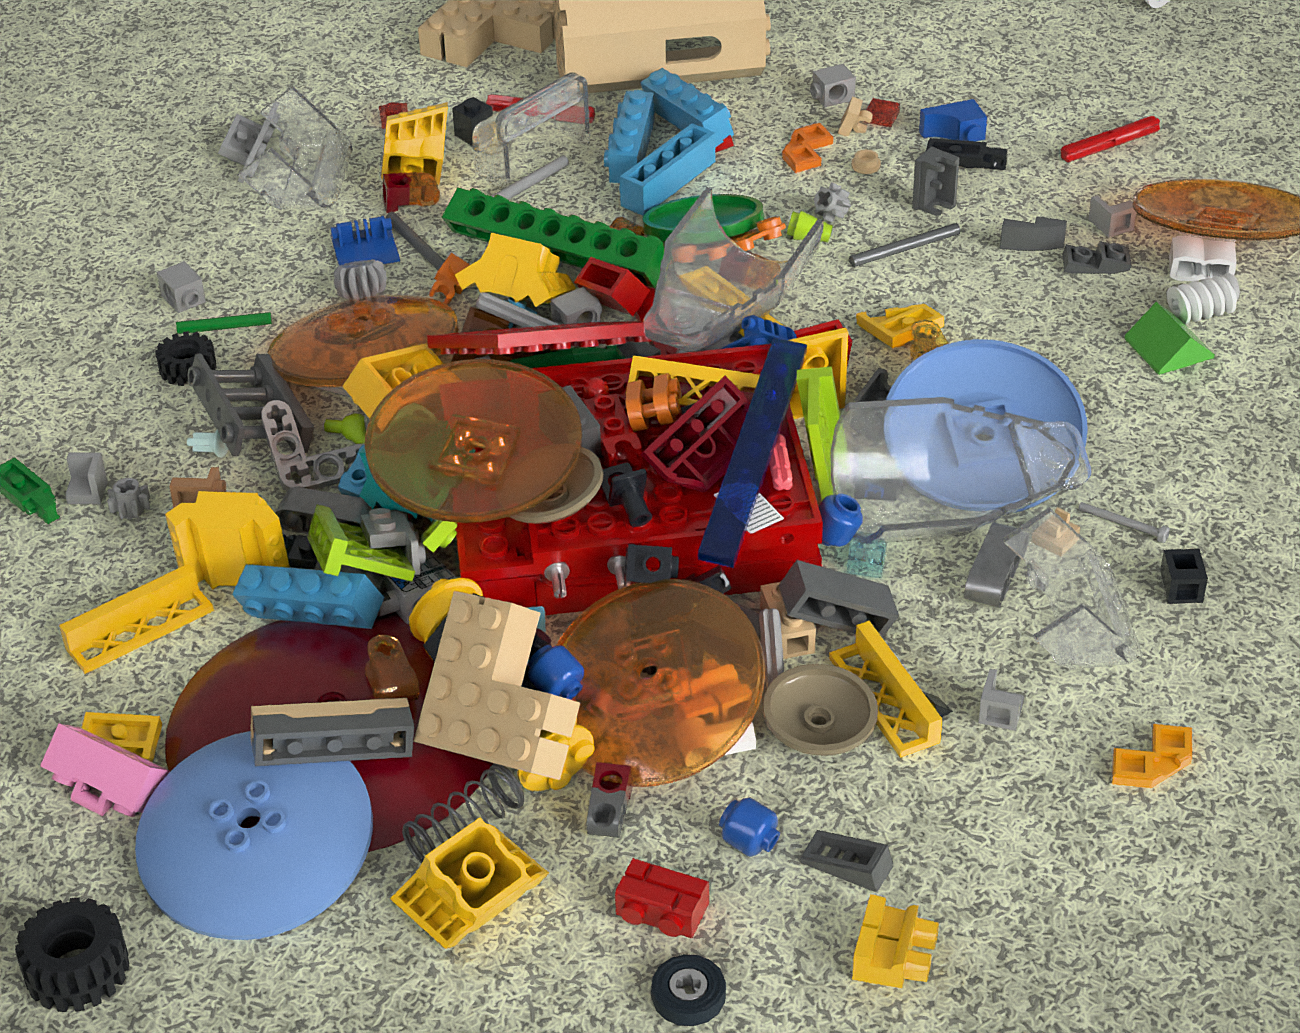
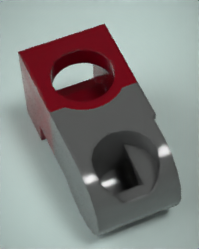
(608, 800)

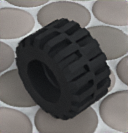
(77, 978)

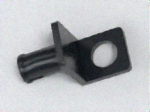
(627, 490)

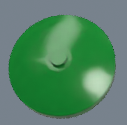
(733, 211)

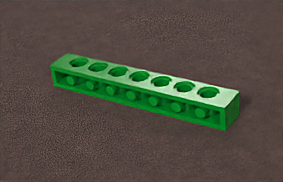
(567, 237)

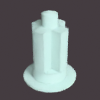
(208, 443)

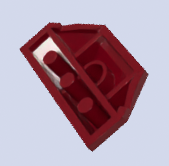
(702, 441)

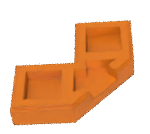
(800, 152)

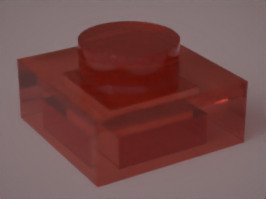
(391, 109)
(883, 112)

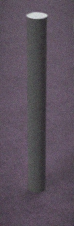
(416, 241)
(904, 245)

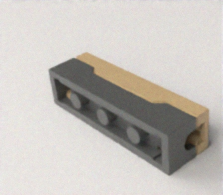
(331, 731)

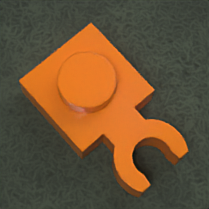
(446, 280)

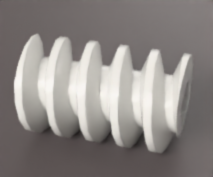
(1204, 298)

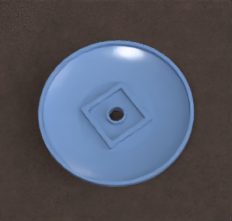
(996, 377)
(260, 877)

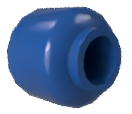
(840, 519)
(556, 672)
(749, 826)

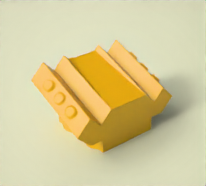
(415, 141)
(517, 271)
(225, 534)
(467, 883)

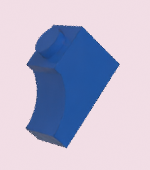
(954, 121)

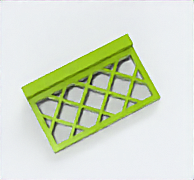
(820, 416)
(346, 545)

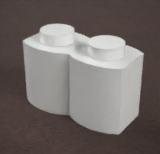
(1200, 259)

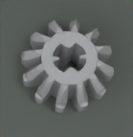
(360, 279)

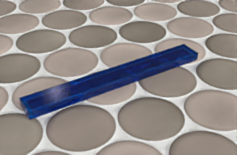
(752, 453)

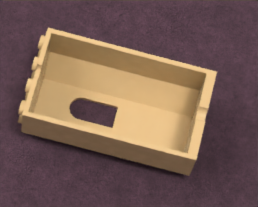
(625, 40)

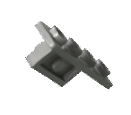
(245, 140)
(391, 529)

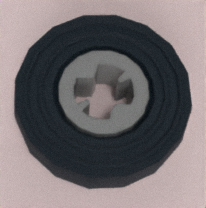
(683, 1008)

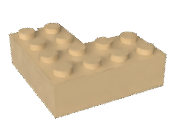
(475, 24)
(477, 692)

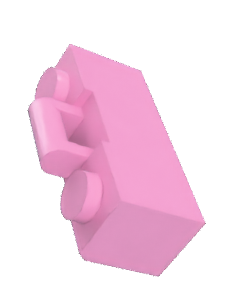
(95, 762)

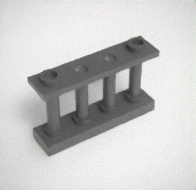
(267, 387)

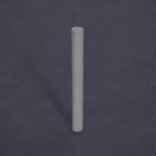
(534, 177)

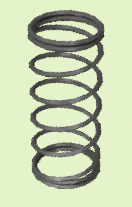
(512, 782)

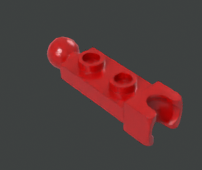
(617, 436)

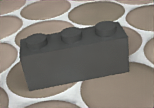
(836, 598)

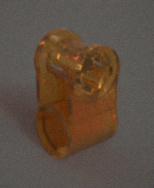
(390, 670)

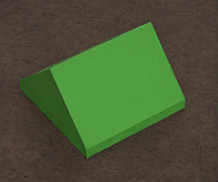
(1166, 341)

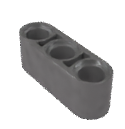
(300, 503)
(992, 568)

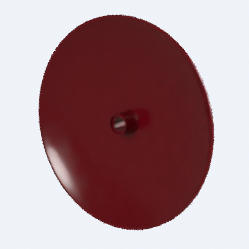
(316, 665)

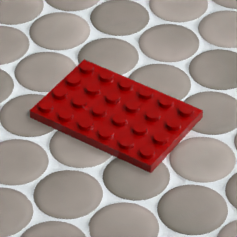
(538, 338)

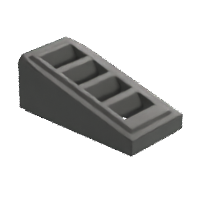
(868, 873)

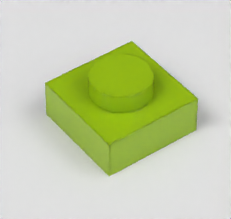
(439, 534)

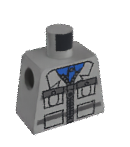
(403, 595)

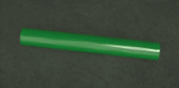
(224, 322)

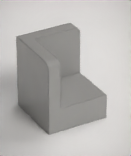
(1112, 219)
(87, 478)
(999, 707)

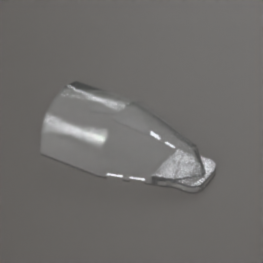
(714, 284)
(947, 467)

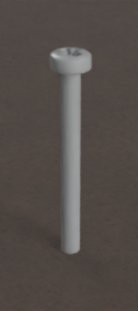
(1162, 533)

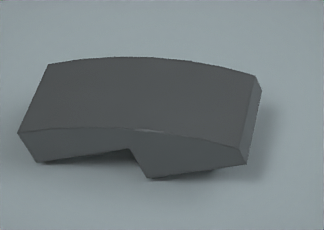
(1037, 236)
(1107, 259)

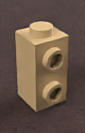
(797, 634)

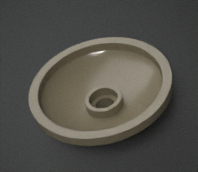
(571, 496)
(820, 709)

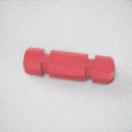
(780, 466)

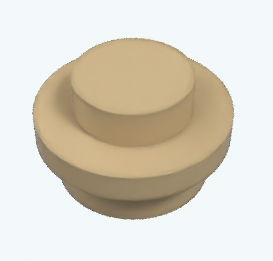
(866, 162)

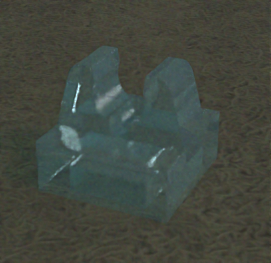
(866, 559)

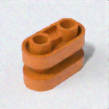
(664, 400)

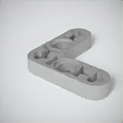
(297, 460)

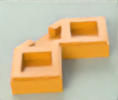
(1146, 769)

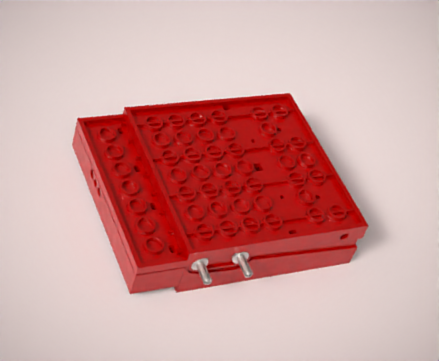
(583, 556)

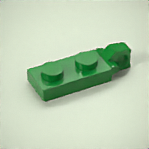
(27, 490)

